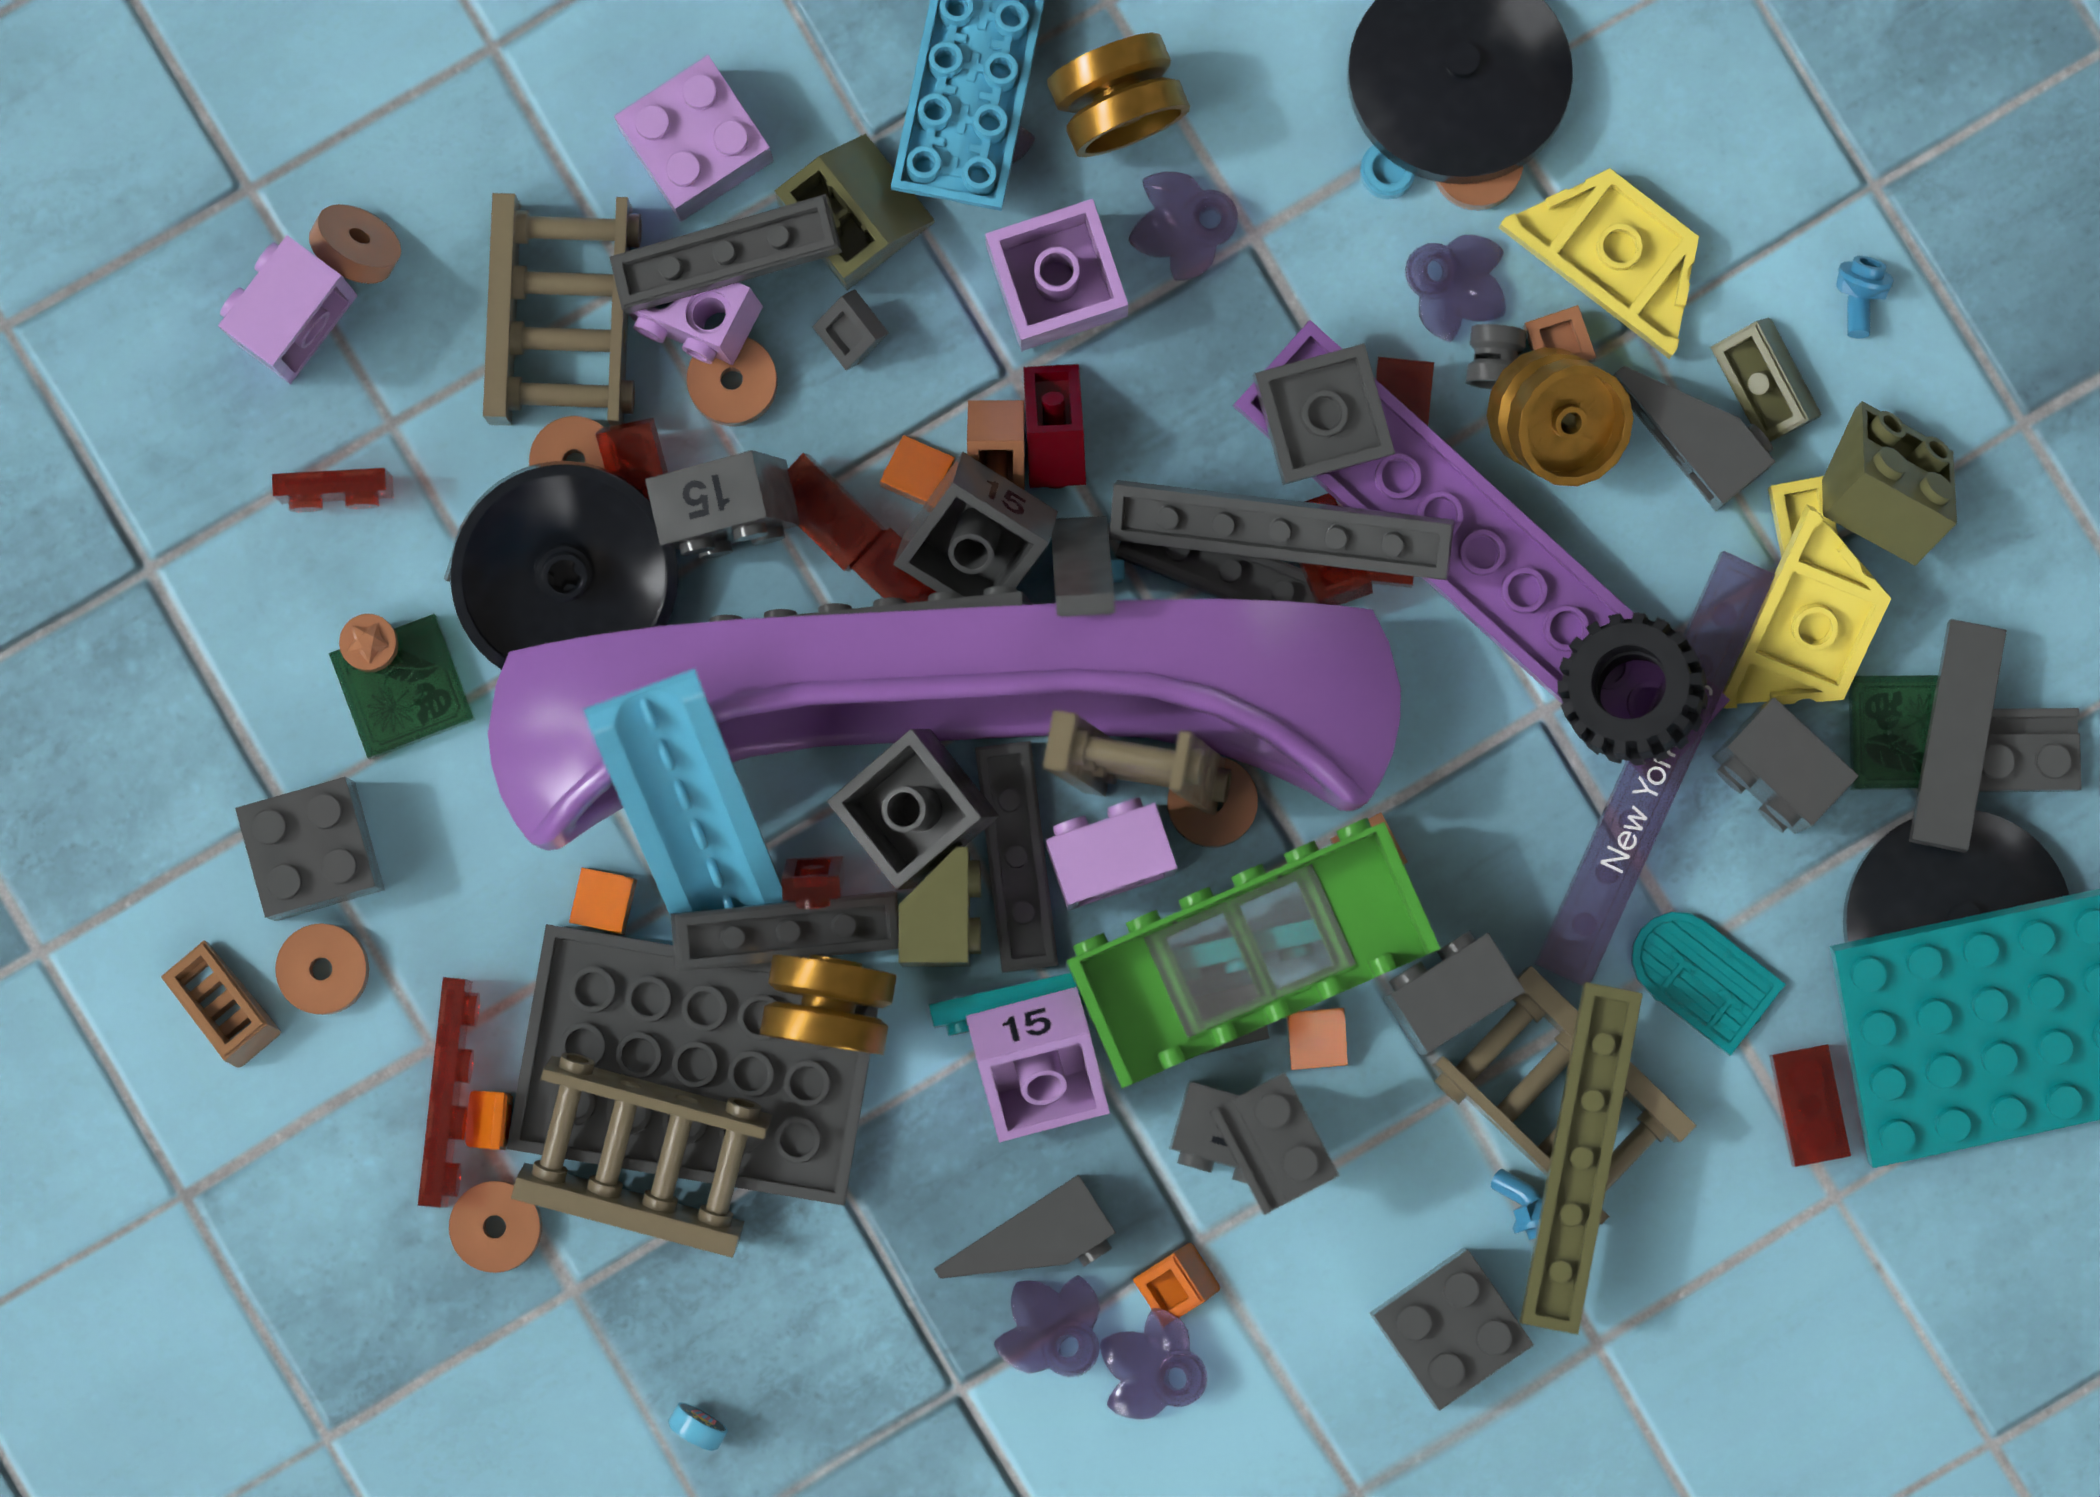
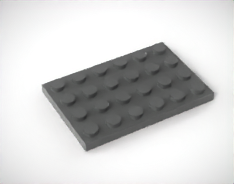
(693, 1034)

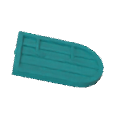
(1703, 977)

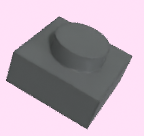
(850, 329)

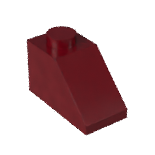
(1054, 426)

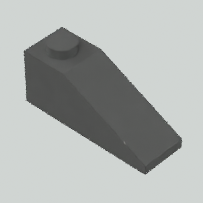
(1704, 441)
(1046, 1234)

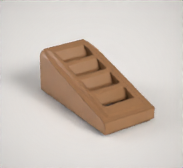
(249, 1040)

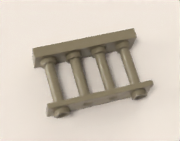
(510, 337)
(1093, 759)
(1658, 1116)
(602, 1195)

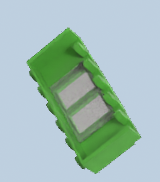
(1251, 952)

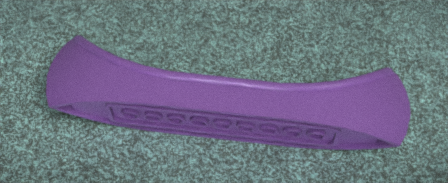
(1255, 680)

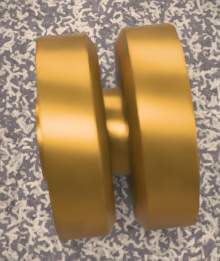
(1118, 94)
(1560, 416)
(828, 1004)

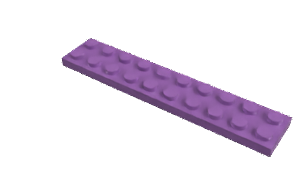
(1501, 563)

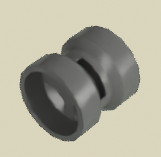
(1494, 350)

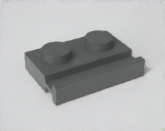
(2032, 751)
(1274, 1143)

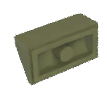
(1766, 379)

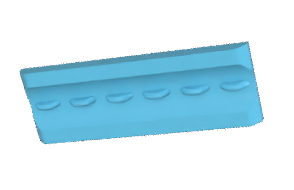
(967, 100)
(684, 797)

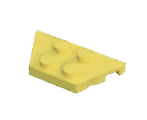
(1616, 252)
(1810, 623)

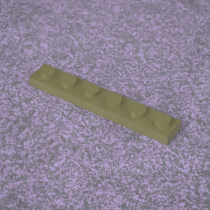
(1581, 1158)

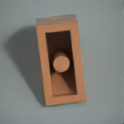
(998, 437)

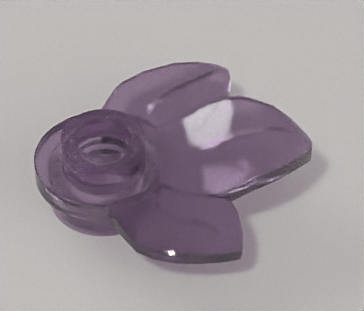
(1175, 226)
(1465, 284)
(1045, 1322)
(1144, 1366)

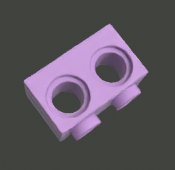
(686, 320)

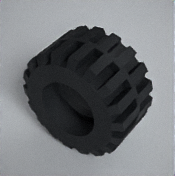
(1605, 650)

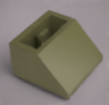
(867, 213)
(1891, 484)
(937, 918)

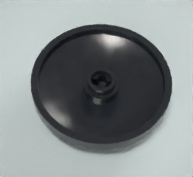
(1460, 84)
(559, 559)
(1920, 885)

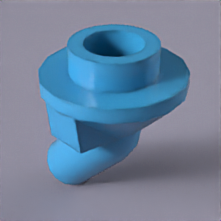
(1862, 280)
(1524, 1194)

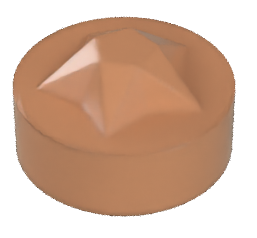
(368, 642)

